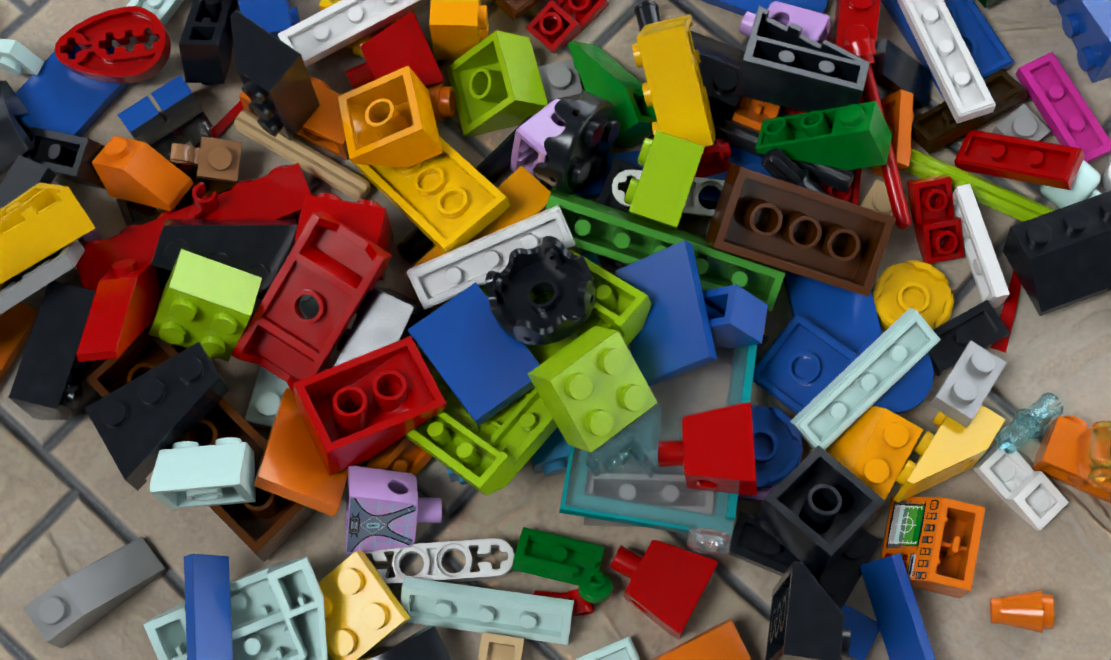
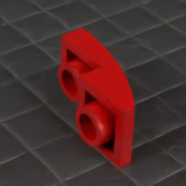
(564, 20)
(934, 219)

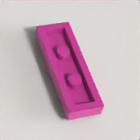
(1063, 107)

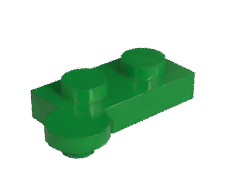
(563, 561)

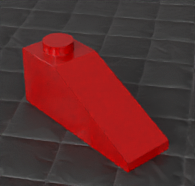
(120, 310)

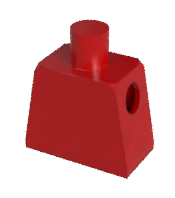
(394, 49)
(715, 450)
(664, 582)

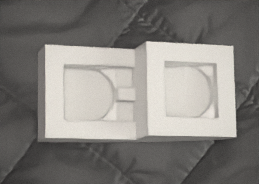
(1020, 487)

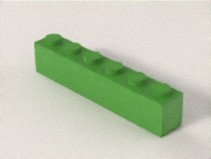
(634, 238)

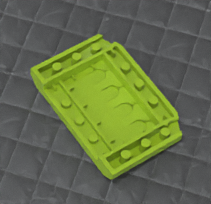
(503, 444)

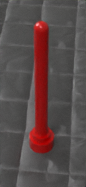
(866, 50)

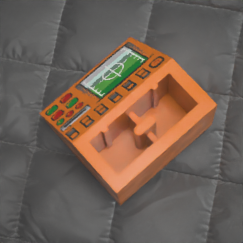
(935, 541)

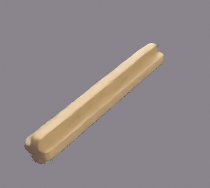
(307, 157)

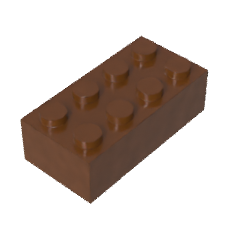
(799, 230)

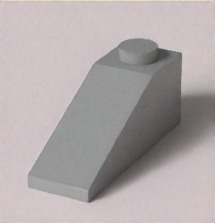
(93, 592)

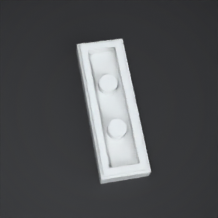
(979, 248)

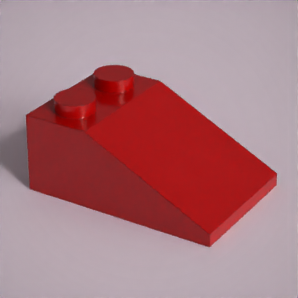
(367, 403)

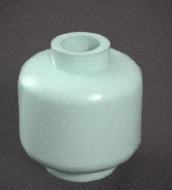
(1082, 188)

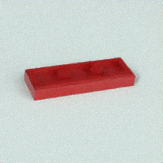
(1020, 159)

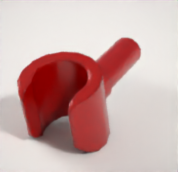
(200, 205)
(580, 606)

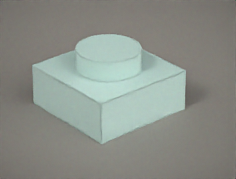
(18, 59)

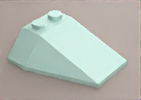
(273, 617)

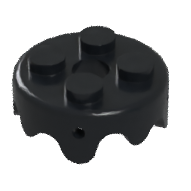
(583, 147)
(535, 271)

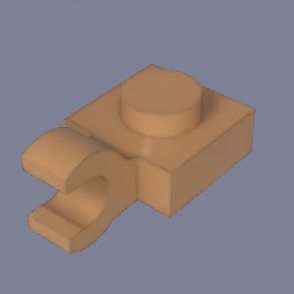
(215, 158)

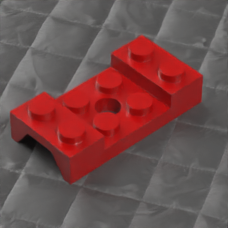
(333, 268)

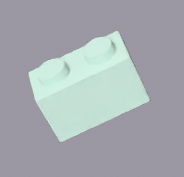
(204, 474)

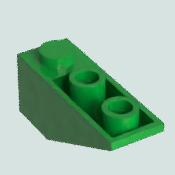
(612, 82)
(832, 137)

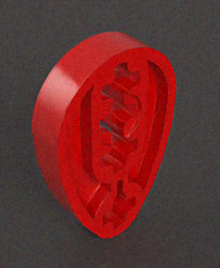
(123, 66)

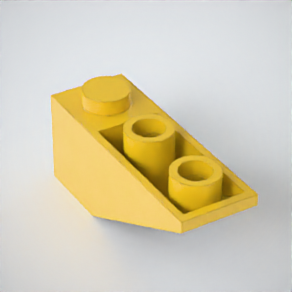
(947, 451)

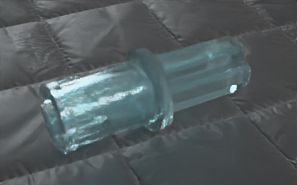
(1028, 423)

